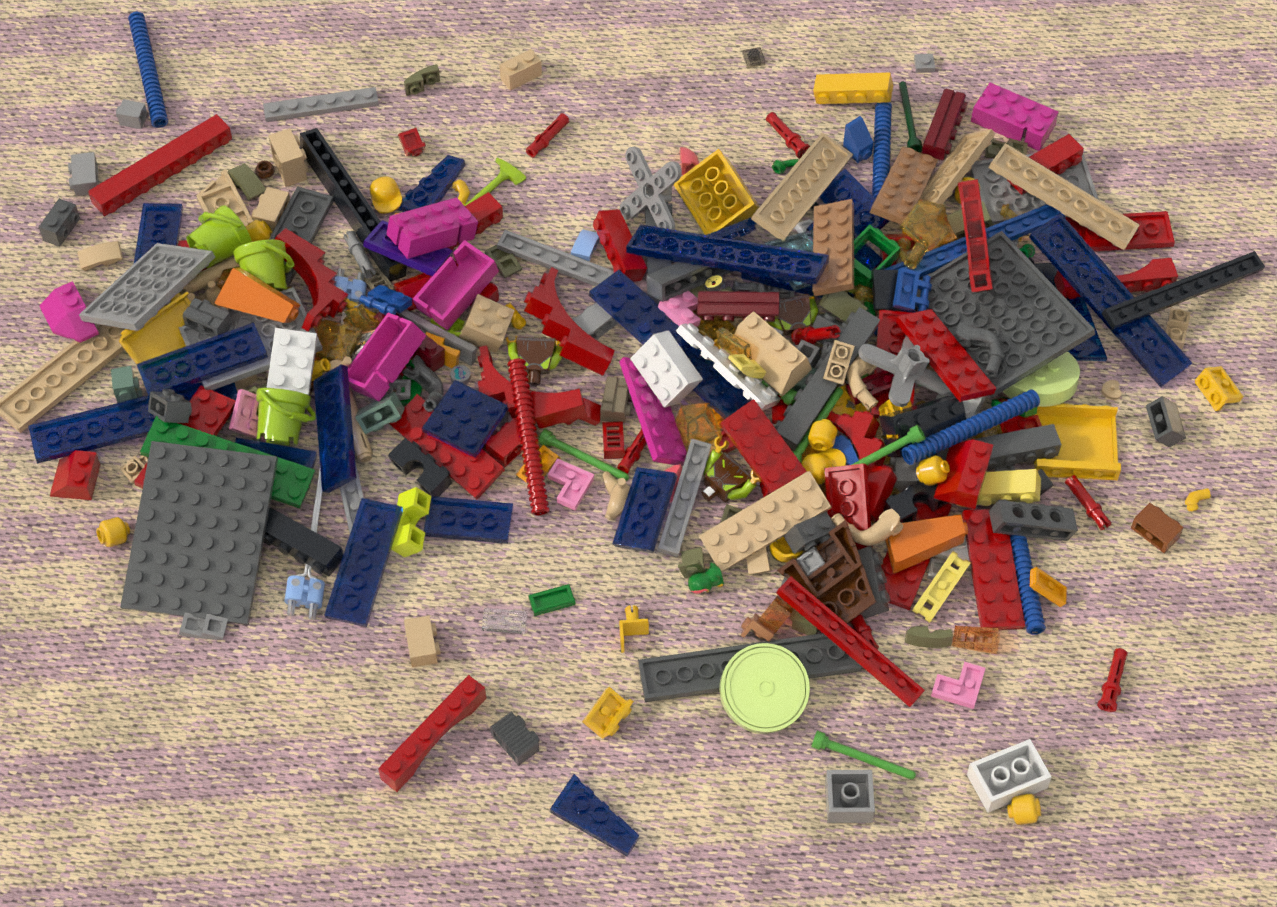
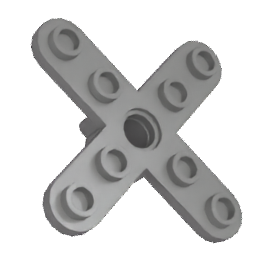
(652, 190)
(907, 367)

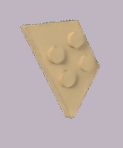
(223, 193)

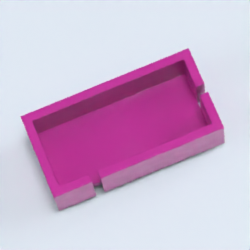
(1012, 113)
(431, 227)
(454, 287)
(384, 356)

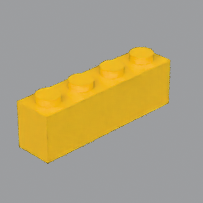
(853, 88)

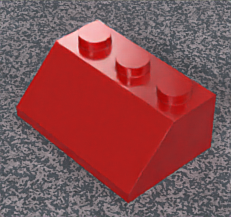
(966, 474)

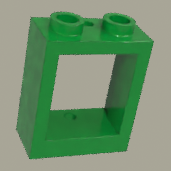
(888, 246)

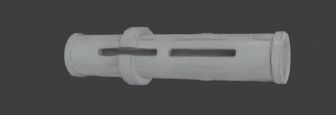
(357, 250)

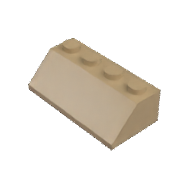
(774, 353)

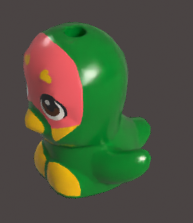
(705, 581)

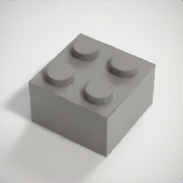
(849, 796)

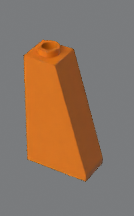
(253, 296)
(924, 540)

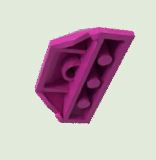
(62, 314)

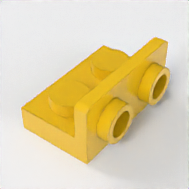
(1218, 387)

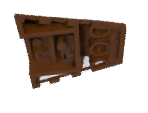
(841, 581)

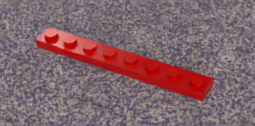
(850, 641)

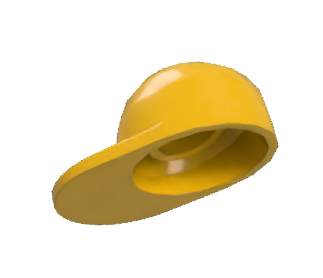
(385, 195)
(818, 461)

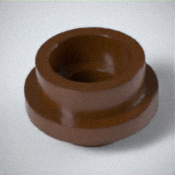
(264, 165)

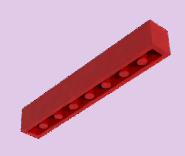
(160, 165)

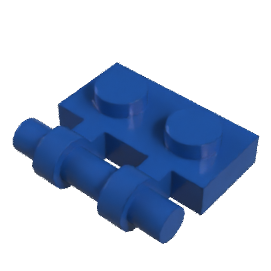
(906, 290)
(386, 300)

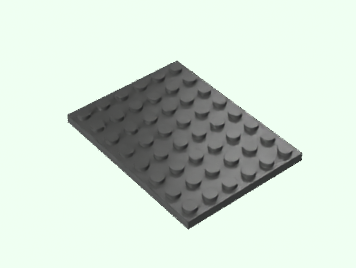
(1020, 309)
(199, 532)

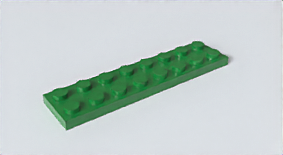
(290, 479)

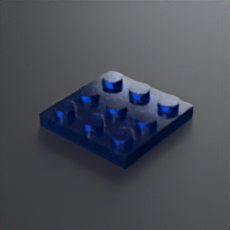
(465, 418)

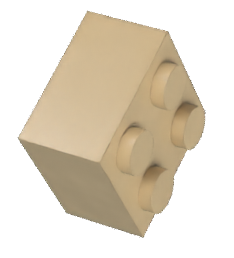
(288, 157)
(486, 323)

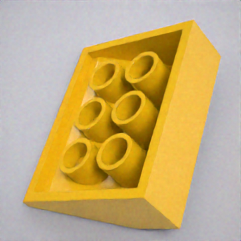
(716, 193)

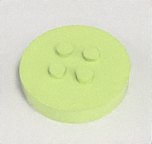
(1053, 382)
(764, 688)

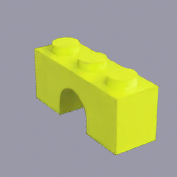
(408, 537)

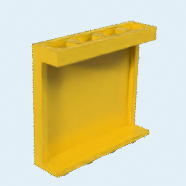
(159, 333)
(1086, 439)

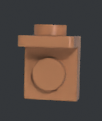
(759, 628)

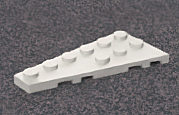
(753, 388)

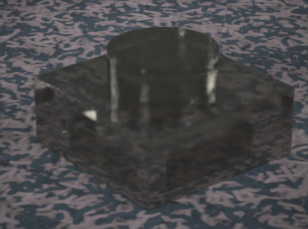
(753, 57)

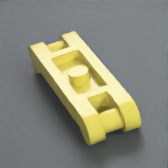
(941, 586)

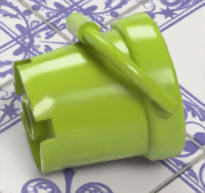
(219, 234)
(265, 261)
(282, 415)

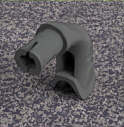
(978, 336)
(427, 380)

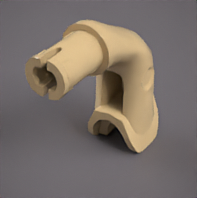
(859, 389)
(887, 525)

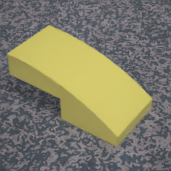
(747, 366)

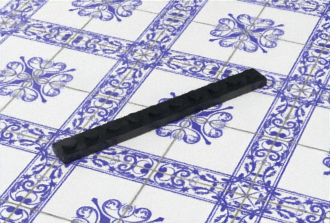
(1182, 290)

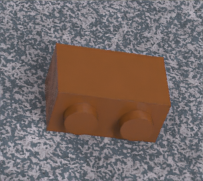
(1157, 527)

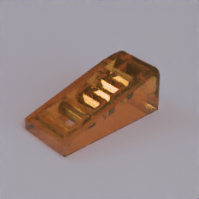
(982, 646)

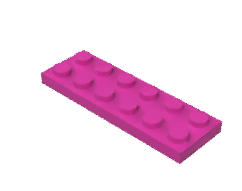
(656, 421)

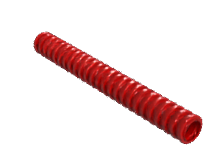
(528, 436)

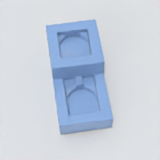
(585, 244)

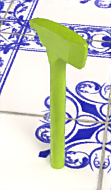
(507, 171)

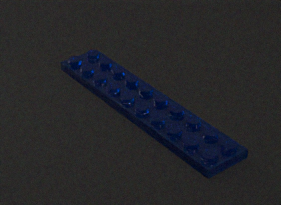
(728, 254)
(1103, 290)
(643, 319)
(102, 426)

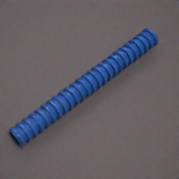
(148, 69)
(882, 145)
(971, 427)
(1029, 598)

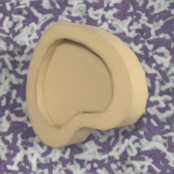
(1111, 390)

